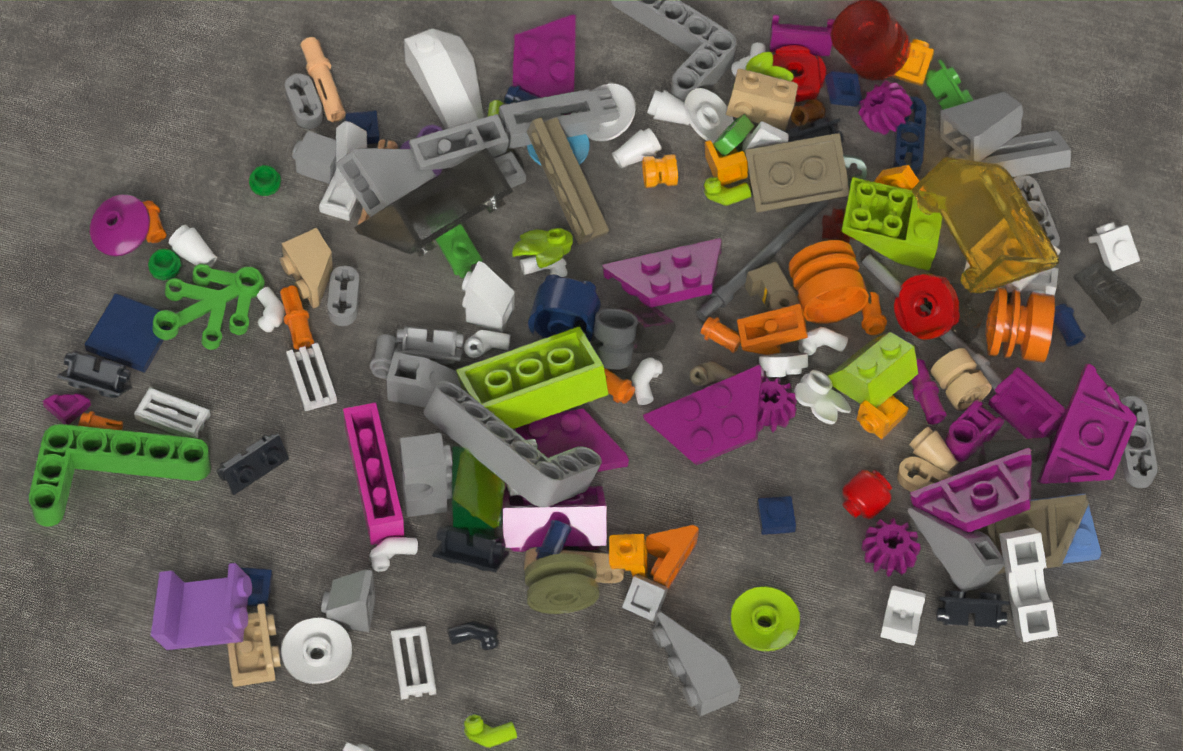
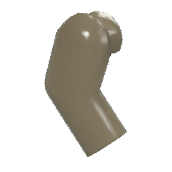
(709, 374)

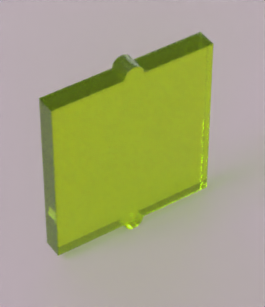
(479, 489)

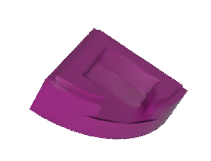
(66, 407)

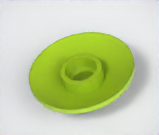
(765, 605)

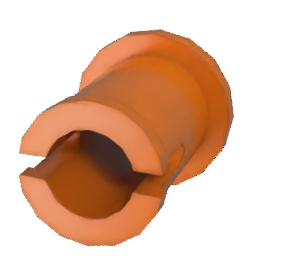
(156, 231)
(873, 320)
(721, 334)
(620, 389)
(91, 420)

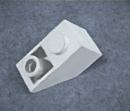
(487, 299)

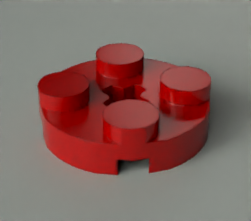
(812, 70)
(944, 311)

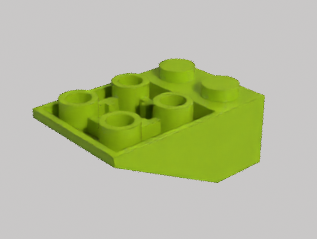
(891, 223)

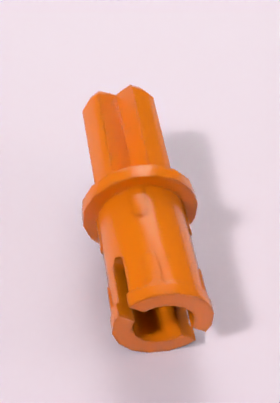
(296, 318)

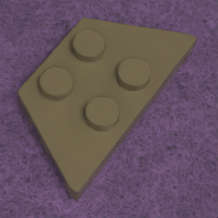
(1055, 520)

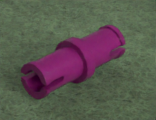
(926, 393)

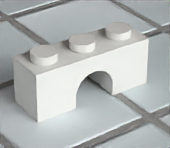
(1027, 591)

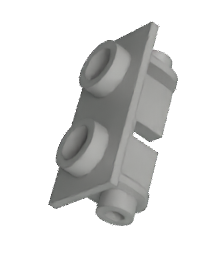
(441, 348)

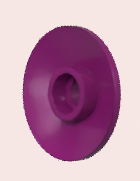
(127, 232)

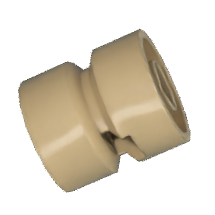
(958, 375)

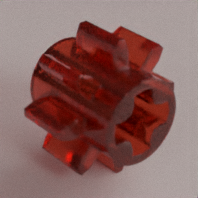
(833, 225)

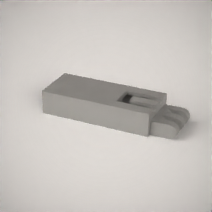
(595, 106)
(1029, 154)

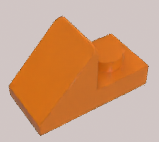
(769, 330)
(672, 551)

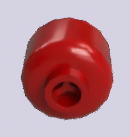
(866, 494)

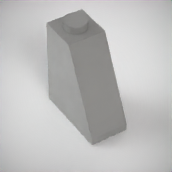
(981, 125)
(382, 176)

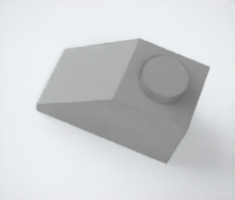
(351, 601)

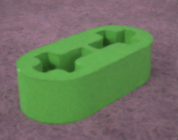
(733, 135)

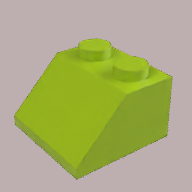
(876, 370)

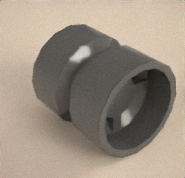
(613, 337)

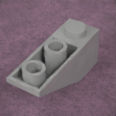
(414, 379)
(966, 556)
(703, 670)

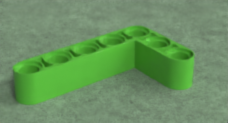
(107, 459)

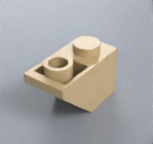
(310, 264)

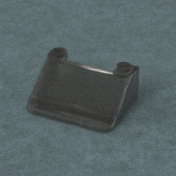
(439, 206)

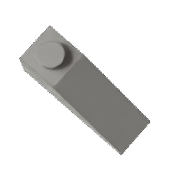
(457, 144)

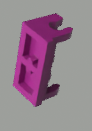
(811, 37)
(1027, 406)

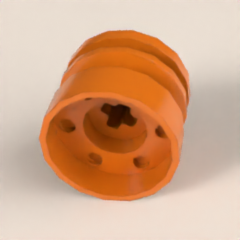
(828, 282)
(1021, 325)

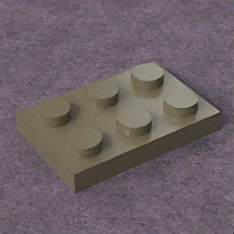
(797, 172)

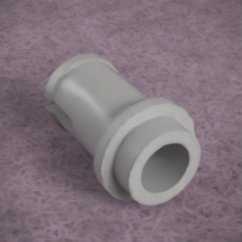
(383, 357)

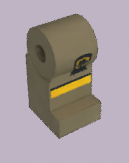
(771, 286)

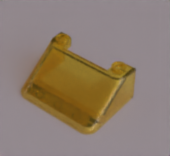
(987, 222)

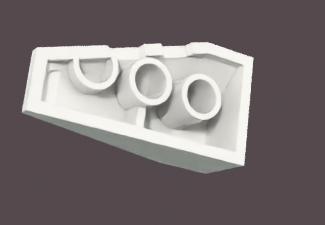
(445, 76)

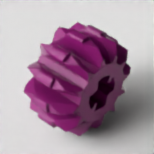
(885, 107)
(776, 404)
(891, 535)

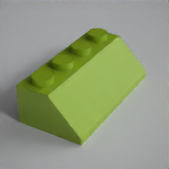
(537, 378)

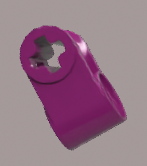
(974, 428)

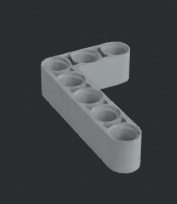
(708, 43)
(508, 454)

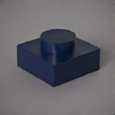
(843, 88)
(366, 121)
(776, 515)
(261, 585)

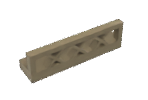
(567, 180)

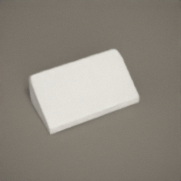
(347, 139)

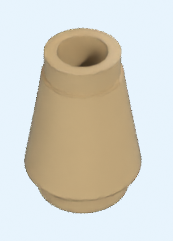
(932, 448)

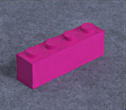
(373, 472)

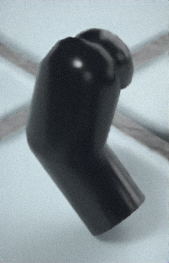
(474, 630)

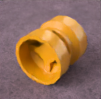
(660, 171)

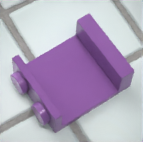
(201, 610)

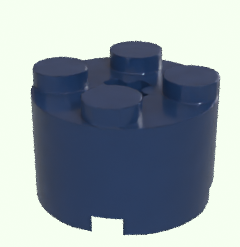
(564, 305)

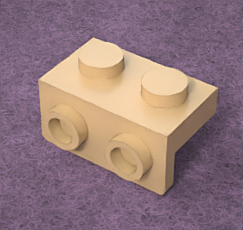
(762, 98)
(254, 658)

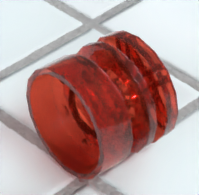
(870, 40)

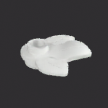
(816, 393)

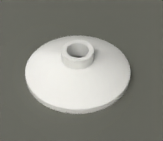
(626, 106)
(706, 113)
(311, 637)

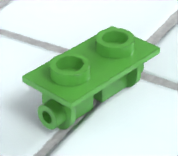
(945, 83)
(458, 250)

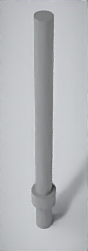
(949, 338)

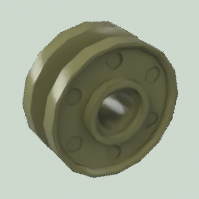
(561, 583)

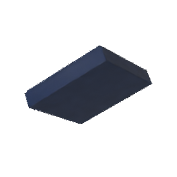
(126, 334)

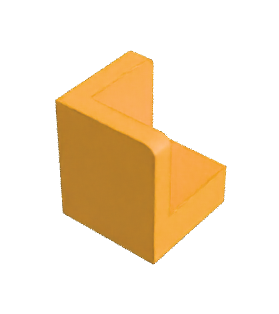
(726, 168)

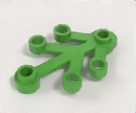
(212, 301)

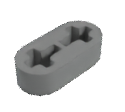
(298, 102)
(350, 296)

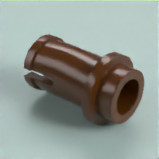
(808, 113)

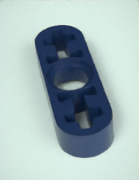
(917, 147)

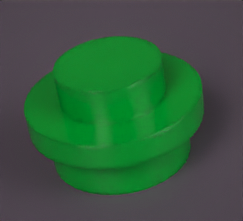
(264, 180)
(164, 264)

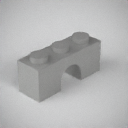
(426, 474)

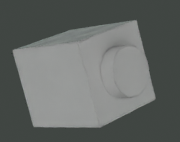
(316, 157)

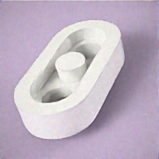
(783, 363)

